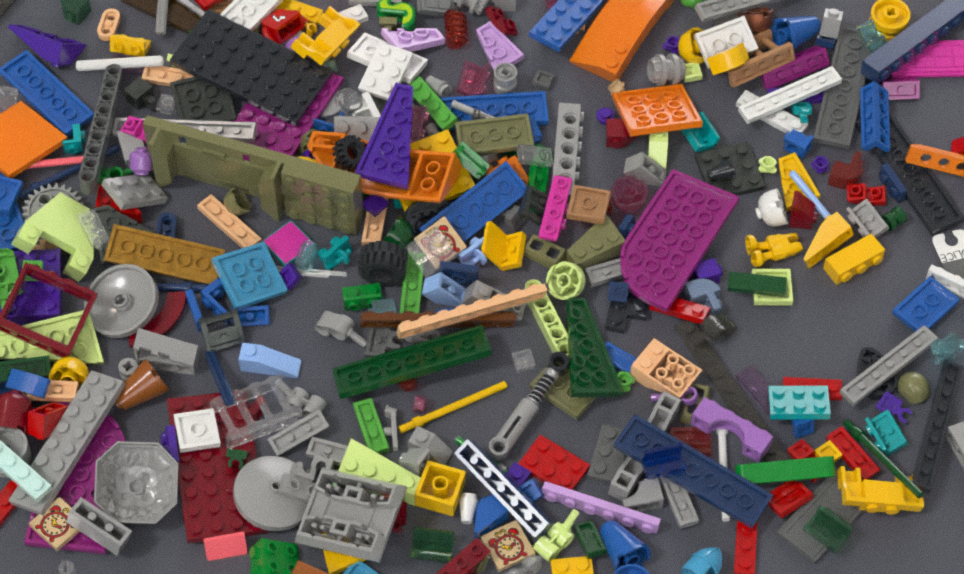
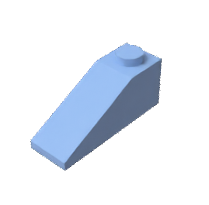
(267, 361)

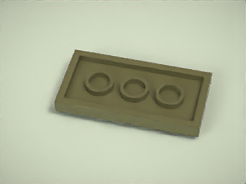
(495, 133)

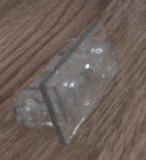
(93, 229)

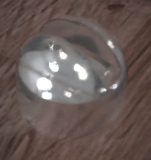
(70, 567)

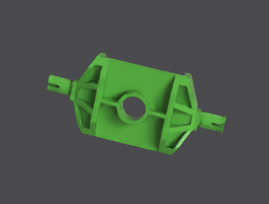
(9, 274)

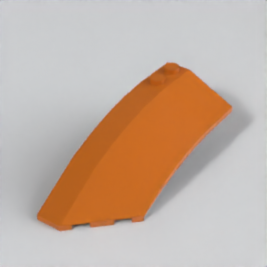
(617, 36)

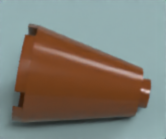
(141, 386)

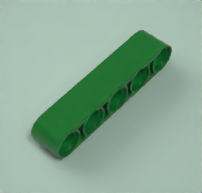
(787, 470)

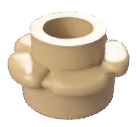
(616, 86)

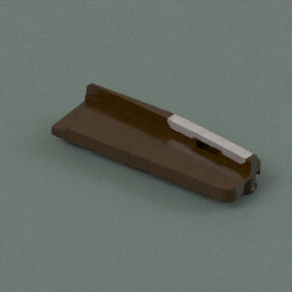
(177, 13)

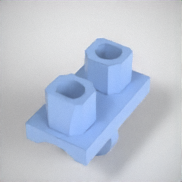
(473, 253)

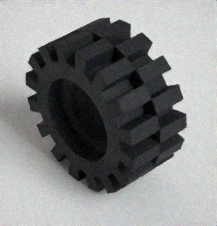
(341, 152)

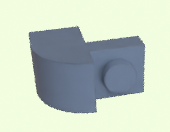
(704, 292)

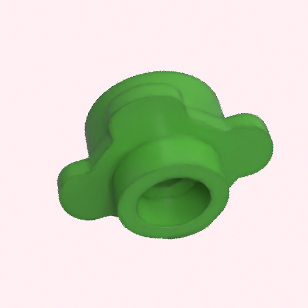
(625, 376)

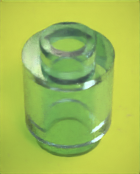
(307, 255)

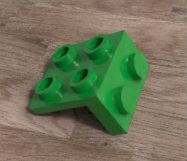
(273, 557)

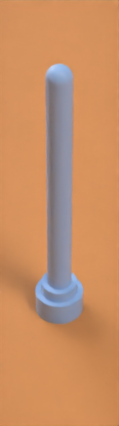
(809, 194)

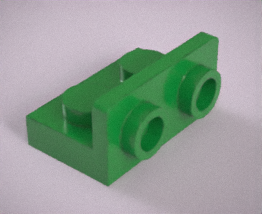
(360, 296)

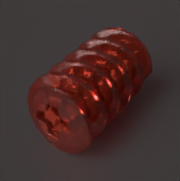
(455, 29)

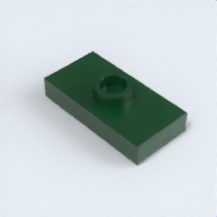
(589, 539)

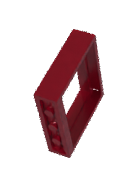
(34, 338)

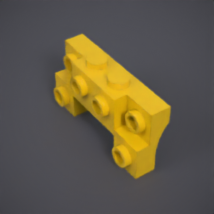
(328, 44)
(876, 495)

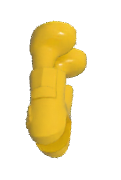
(778, 248)

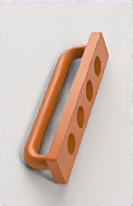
(917, 150)

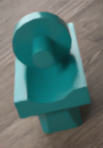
(338, 252)

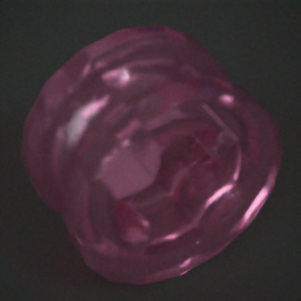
(419, 404)

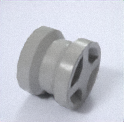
(124, 364)

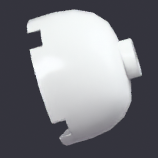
(772, 209)

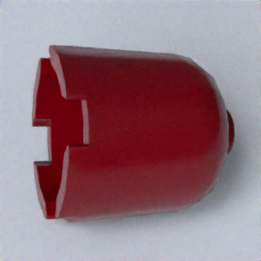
(14, 410)

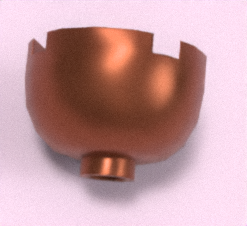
(758, 19)

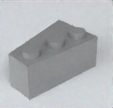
(166, 353)

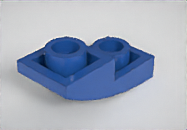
(28, 383)

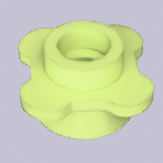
(767, 165)

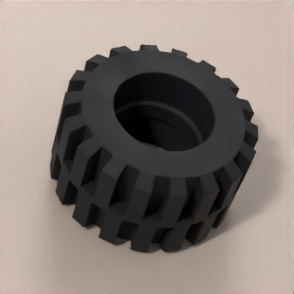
(383, 263)

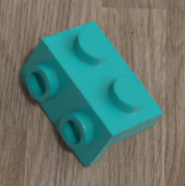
(703, 137)
(886, 432)

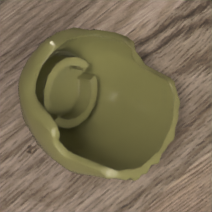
(236, 202)
(913, 387)

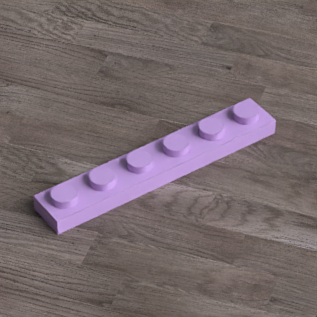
(605, 509)

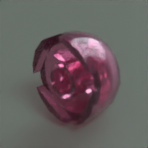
(629, 194)

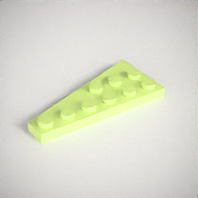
(60, 330)

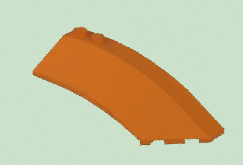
(430, 173)

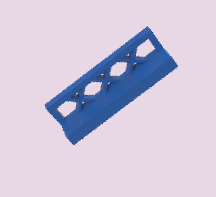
(872, 116)

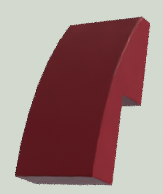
(503, 24)

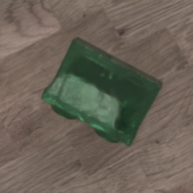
(828, 529)
(432, 544)

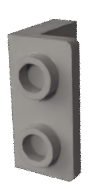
(867, 219)

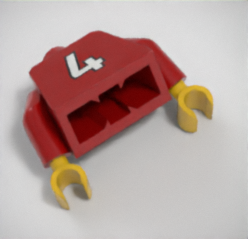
(285, 24)

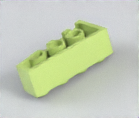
(368, 463)

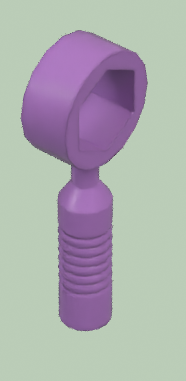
(655, 397)

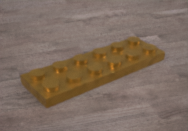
(162, 254)

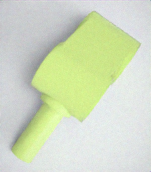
(559, 538)

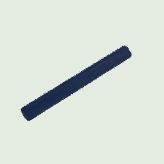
(220, 378)

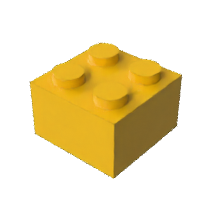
(440, 488)

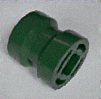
(895, 217)

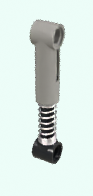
(527, 408)

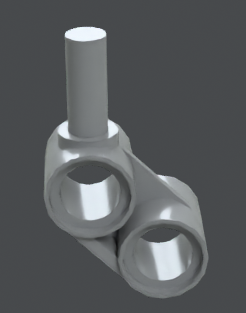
(339, 326)
(300, 397)

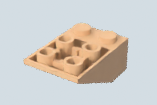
(664, 370)

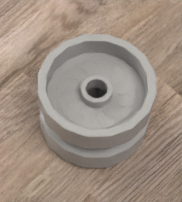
(18, 443)

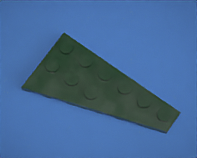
(589, 360)

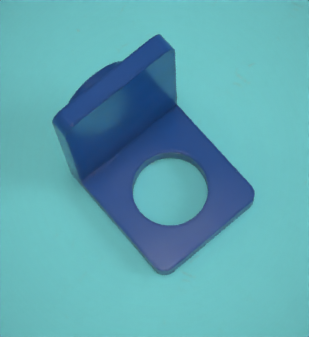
(324, 126)

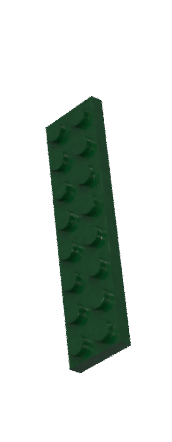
(411, 361)

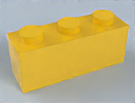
(854, 259)

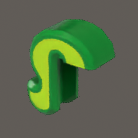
(403, 11)

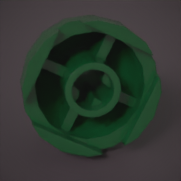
(400, 233)

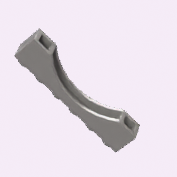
(631, 470)

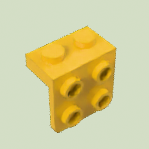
(503, 249)

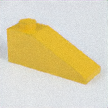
(830, 235)

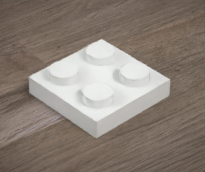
(196, 430)

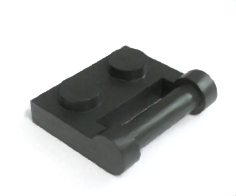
(536, 200)
(223, 336)

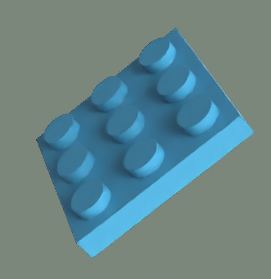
(249, 275)

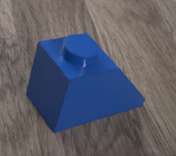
(489, 515)

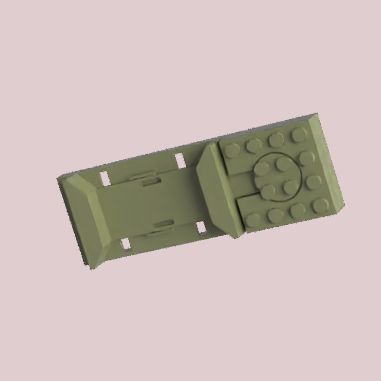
(280, 180)

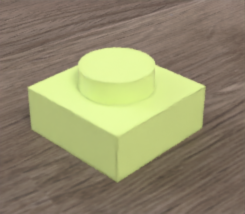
(692, 72)

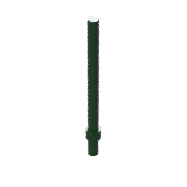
(859, 435)

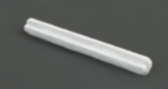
(131, 62)

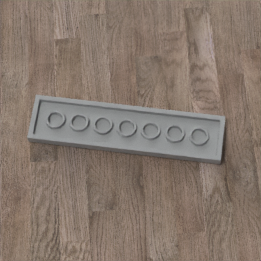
(71, 438)

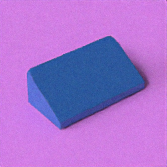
(253, 315)

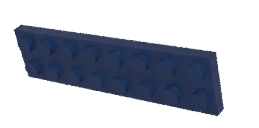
(702, 474)

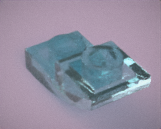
(870, 35)

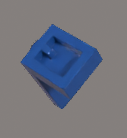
(212, 293)

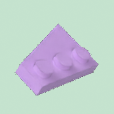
(413, 40)
(497, 46)

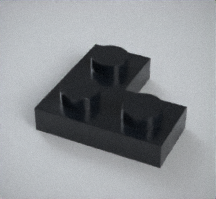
(620, 311)

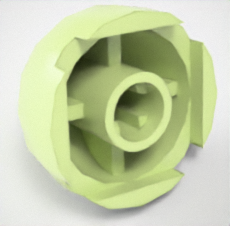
(565, 280)

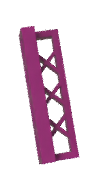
(804, 63)

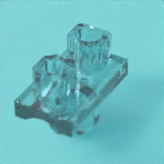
(947, 347)

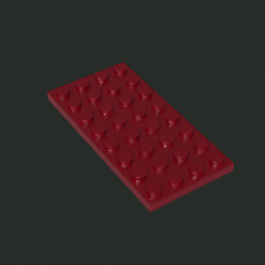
(207, 480)

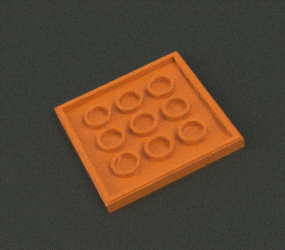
(656, 110)
(25, 139)

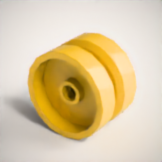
(890, 17)

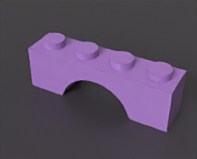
(711, 417)

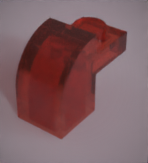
(845, 174)

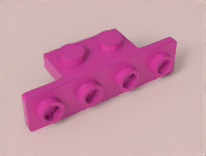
(555, 209)

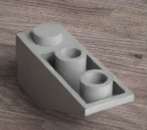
(479, 290)

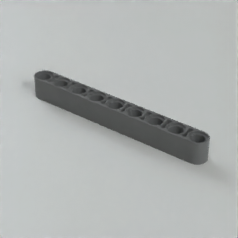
(101, 129)

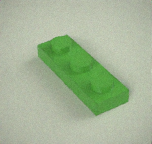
(370, 426)

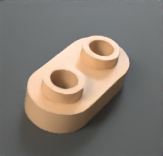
(108, 26)

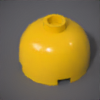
(688, 47)
(69, 370)

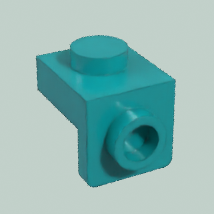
(76, 144)

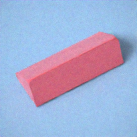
(225, 546)

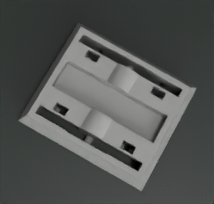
(350, 517)

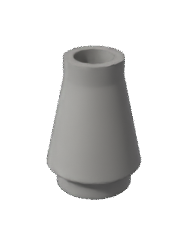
(440, 87)

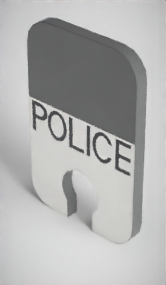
(950, 256)

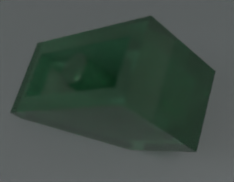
(75, 10)

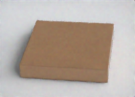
(588, 204)

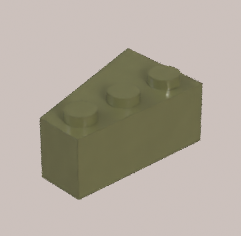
(596, 246)

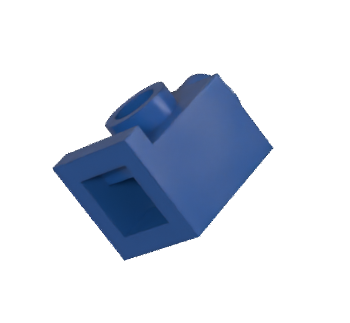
(797, 143)

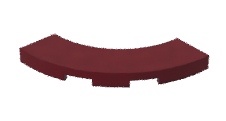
(168, 316)

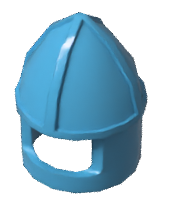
(704, 562)

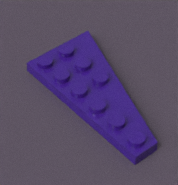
(389, 148)

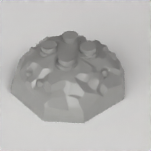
(136, 482)

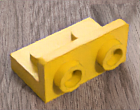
(129, 45)

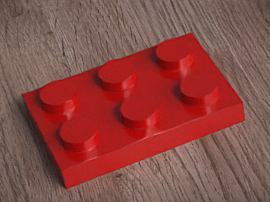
(554, 464)

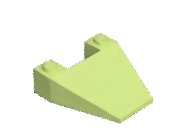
(60, 226)

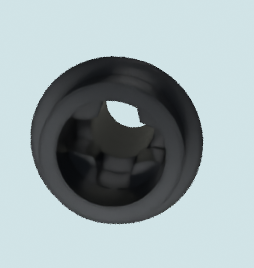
(722, 171)

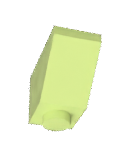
(658, 148)

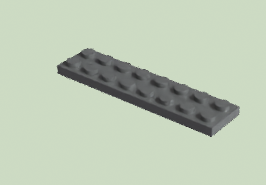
(842, 101)

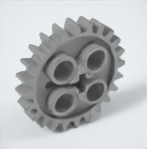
(45, 195)

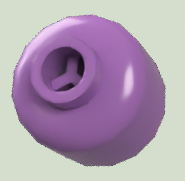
(140, 161)

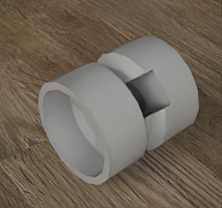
(505, 78)

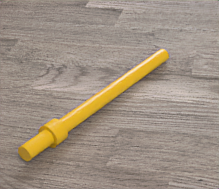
(420, 421)

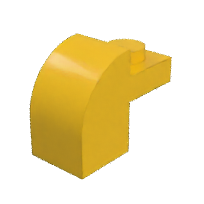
(728, 59)

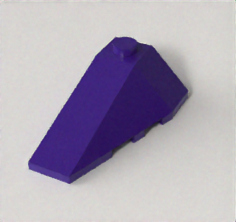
(49, 46)

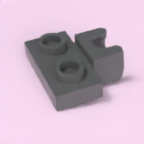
(381, 341)

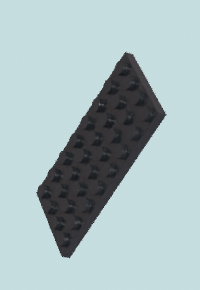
(251, 67)

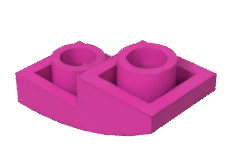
(134, 127)

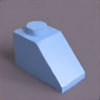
(443, 290)

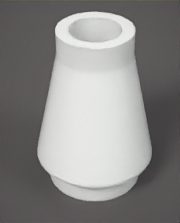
(468, 506)

